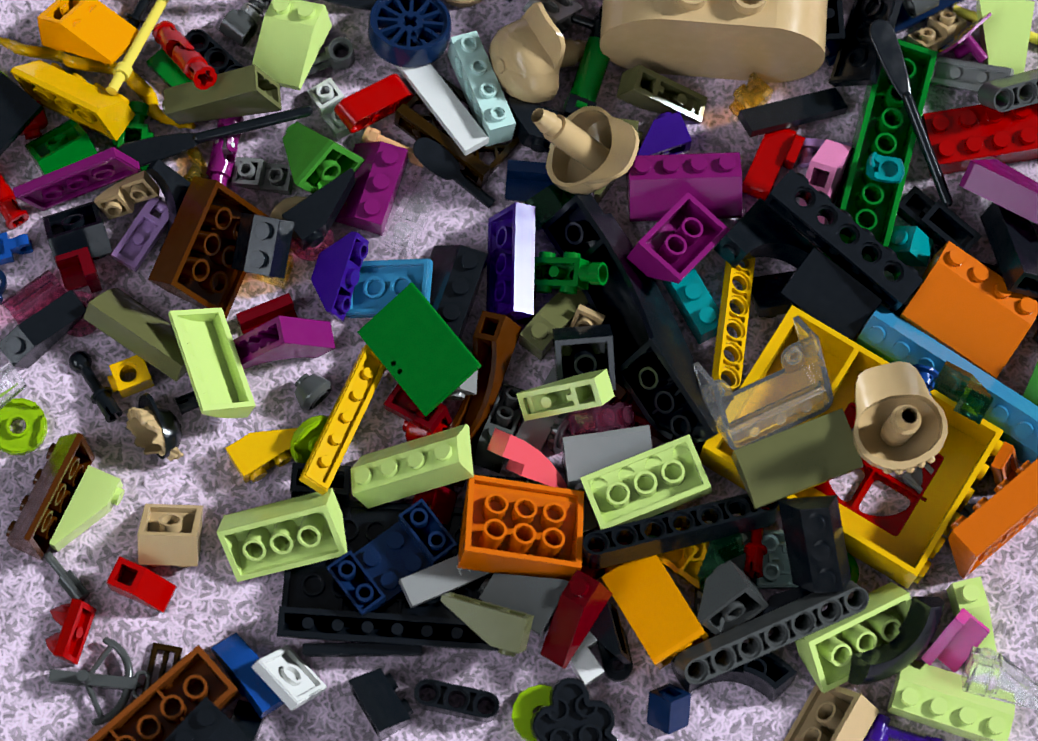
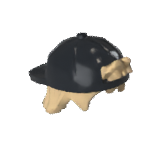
(155, 429)

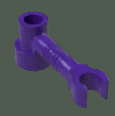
(882, 731)

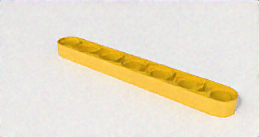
(738, 322)

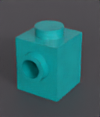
(911, 245)

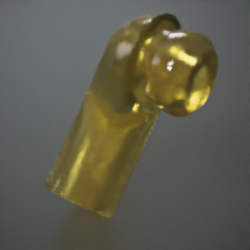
(198, 164)

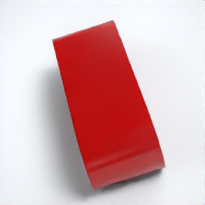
(373, 103)
(767, 163)

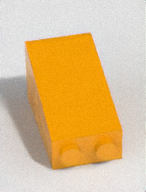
(654, 608)

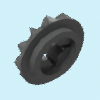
(560, 429)

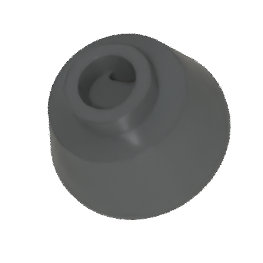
(311, 390)

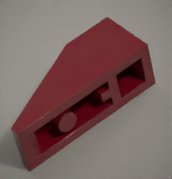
(573, 618)

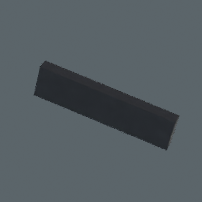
(792, 112)
(358, 650)

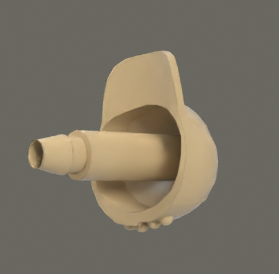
(530, 54)
(586, 148)
(897, 419)

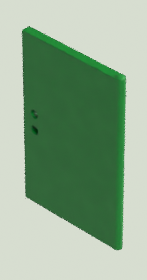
(425, 349)

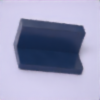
(525, 180)

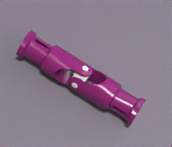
(219, 167)

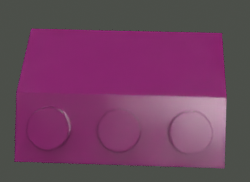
(374, 186)
(678, 241)

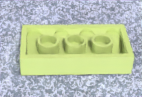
(647, 484)

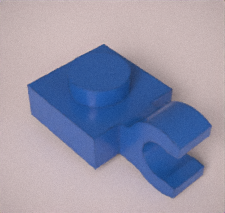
(16, 245)

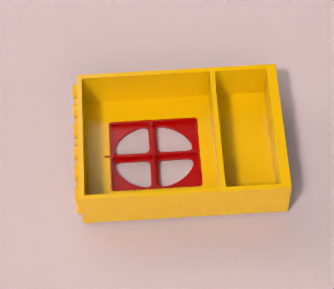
(892, 543)

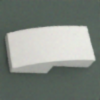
(325, 98)

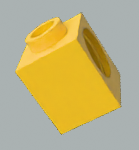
(132, 364)

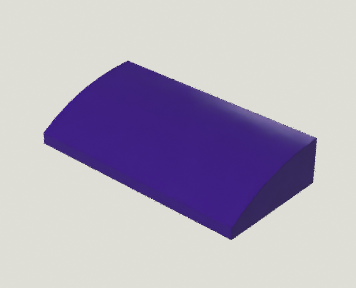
(511, 262)

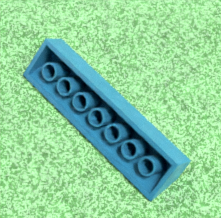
(900, 341)

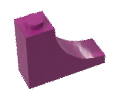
(284, 339)

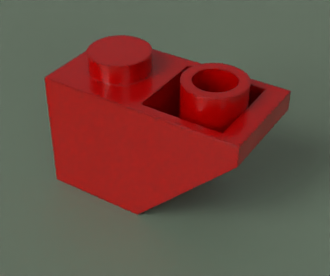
(140, 585)

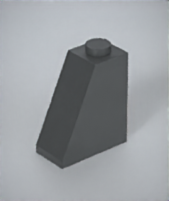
(525, 594)

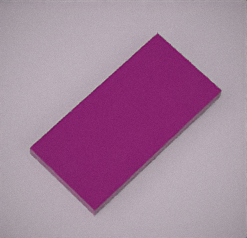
(77, 179)

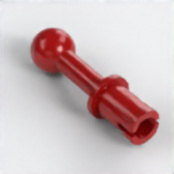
(755, 553)

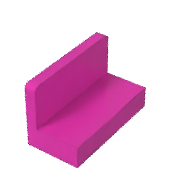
(956, 641)

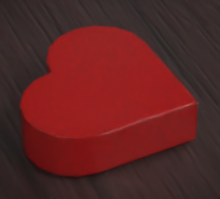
(793, 152)

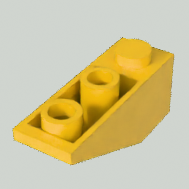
(260, 452)

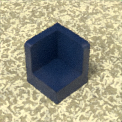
(668, 708)

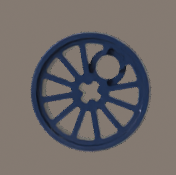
(411, 25)

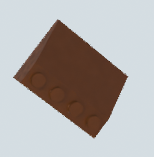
(202, 245)
(51, 495)

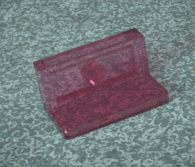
(34, 297)

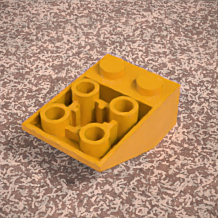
(86, 30)

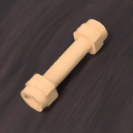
(374, 135)

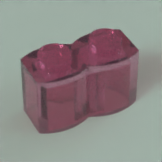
(601, 418)

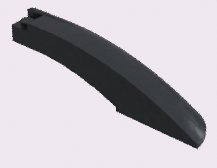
(646, 338)

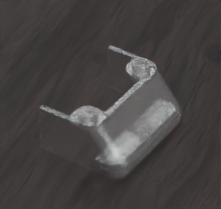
(774, 401)

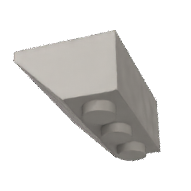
(598, 450)

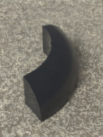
(913, 638)
(765, 674)

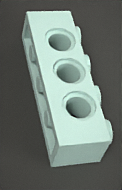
(481, 87)

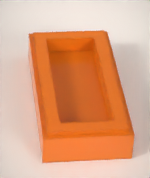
(1005, 464)

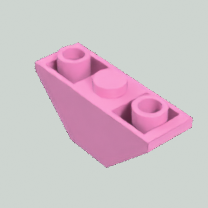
(827, 170)

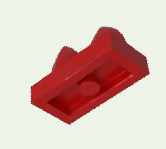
(75, 623)

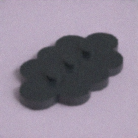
(573, 715)

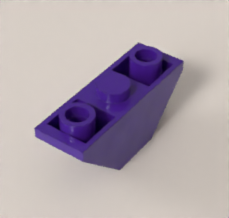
(338, 273)

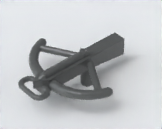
(88, 679)

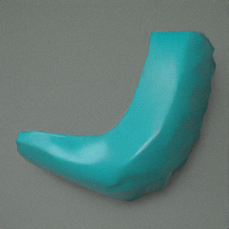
(885, 168)

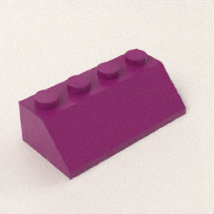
(662, 180)

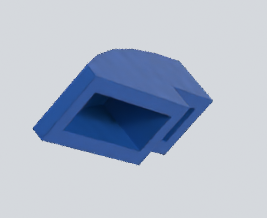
(237, 661)

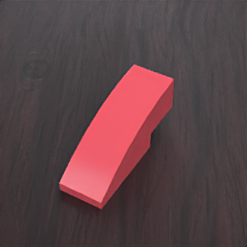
(525, 459)

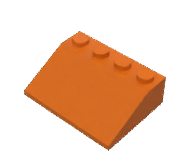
(970, 310)
(995, 519)
(521, 529)

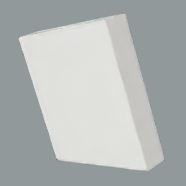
(289, 677)

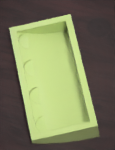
(212, 362)

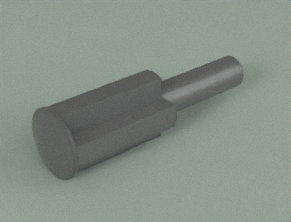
(67, 580)

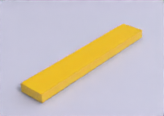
(343, 421)

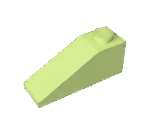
(566, 395)
(89, 504)
(972, 597)

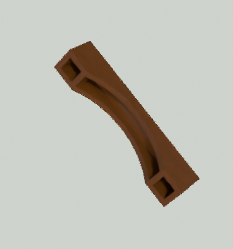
(493, 348)

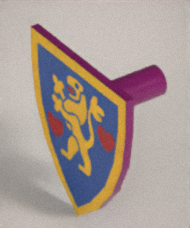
(969, 45)

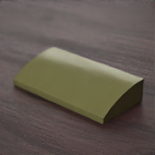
(137, 330)
(797, 459)

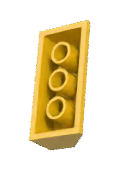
(75, 97)

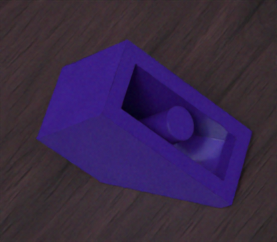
(666, 136)

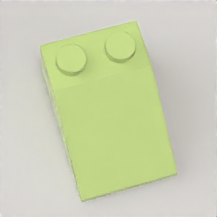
(291, 40)

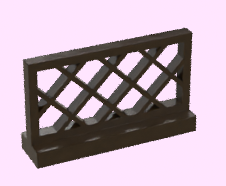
(471, 166)

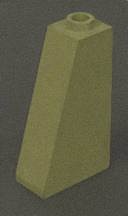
(233, 95)

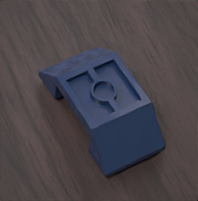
(410, 545)

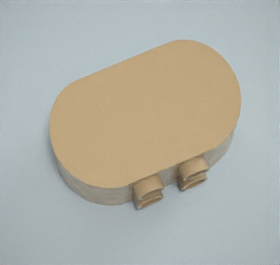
(717, 37)

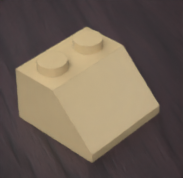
(170, 535)

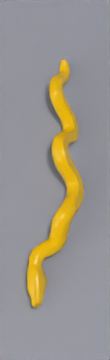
(135, 82)

